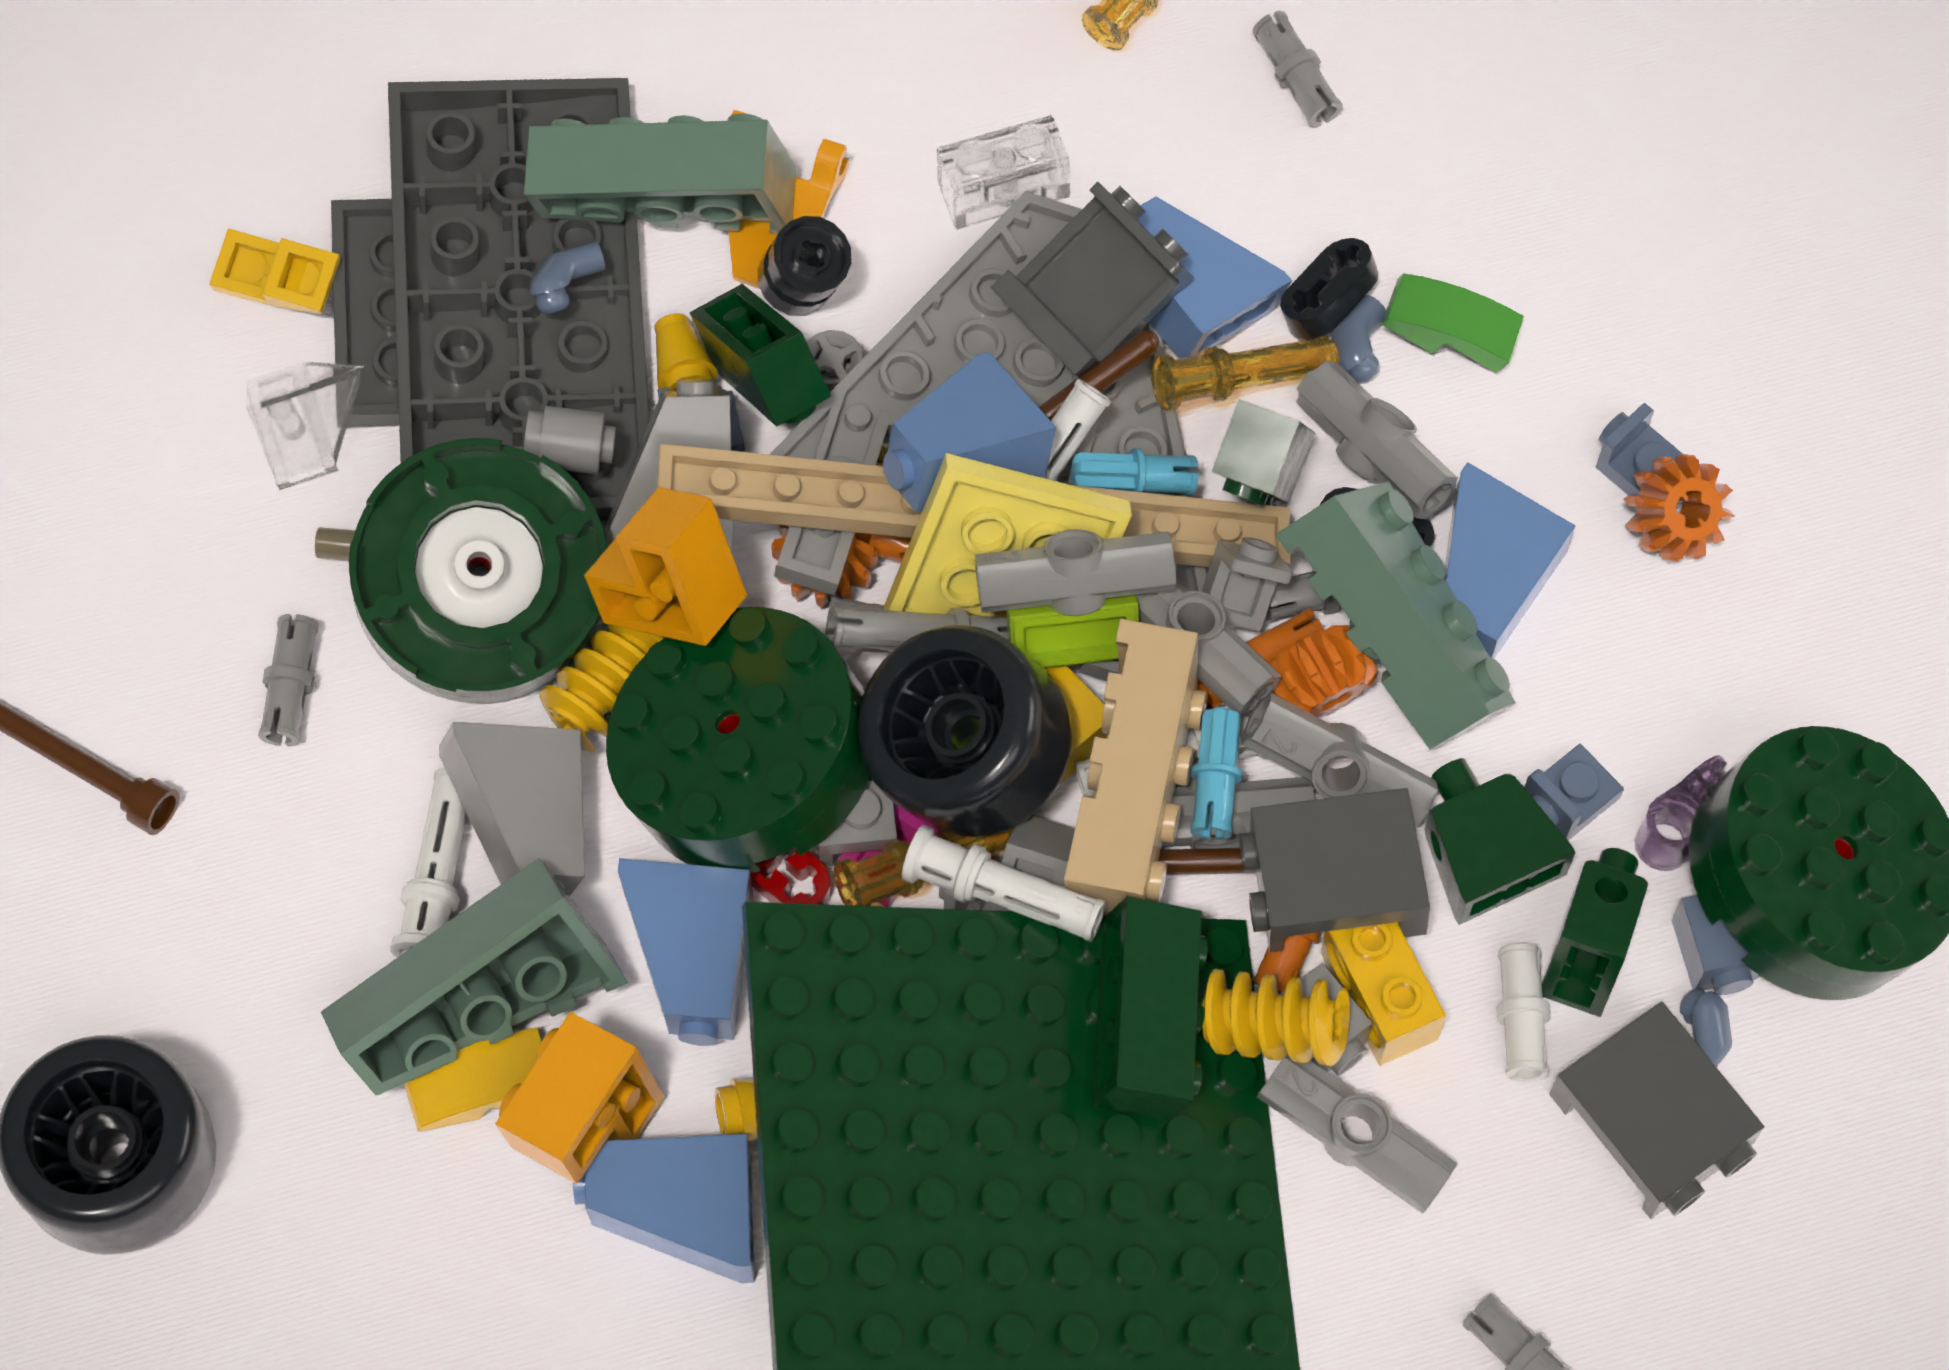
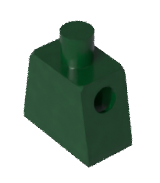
(1491, 841)
(1595, 932)

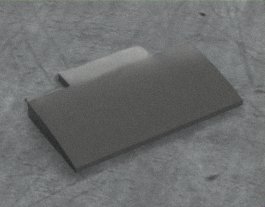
(443, 272)

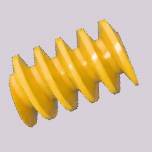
(593, 686)
(1275, 1022)

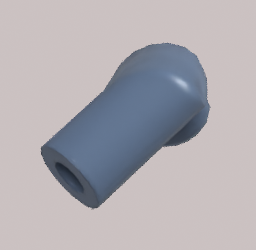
(558, 271)
(1353, 339)
(1710, 1023)

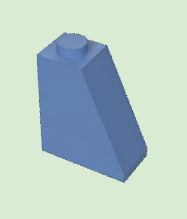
(1227, 285)
(973, 416)
(1500, 553)
(691, 942)
(677, 1198)

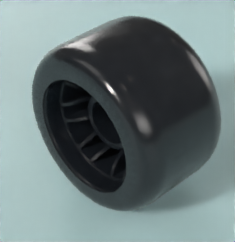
(964, 731)
(77, 1107)

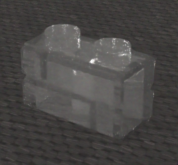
(994, 169)

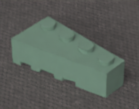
(661, 171)
(1401, 610)
(472, 981)

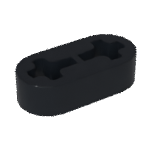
(1329, 288)

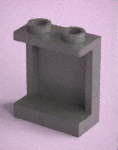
(1096, 281)
(1335, 866)
(1660, 1110)

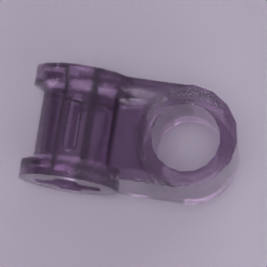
(1677, 810)

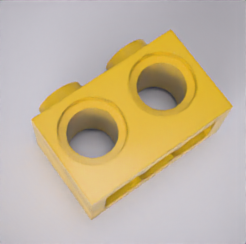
(1386, 986)

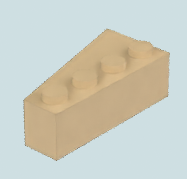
(1137, 766)

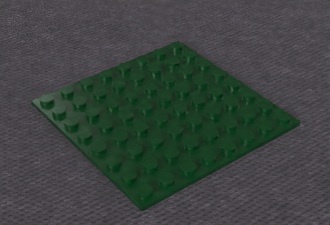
(956, 1189)

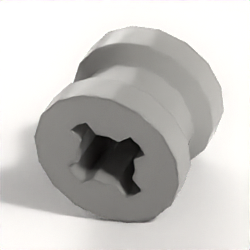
(835, 353)

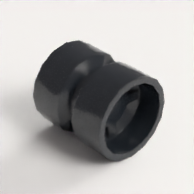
(804, 265)

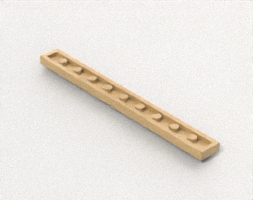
(862, 501)

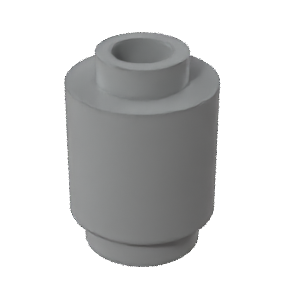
(571, 438)

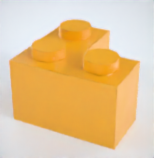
(669, 571)
(577, 1097)

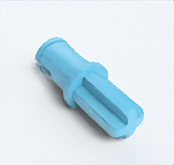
(1136, 472)
(1216, 773)

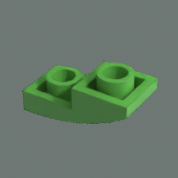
(1443, 313)

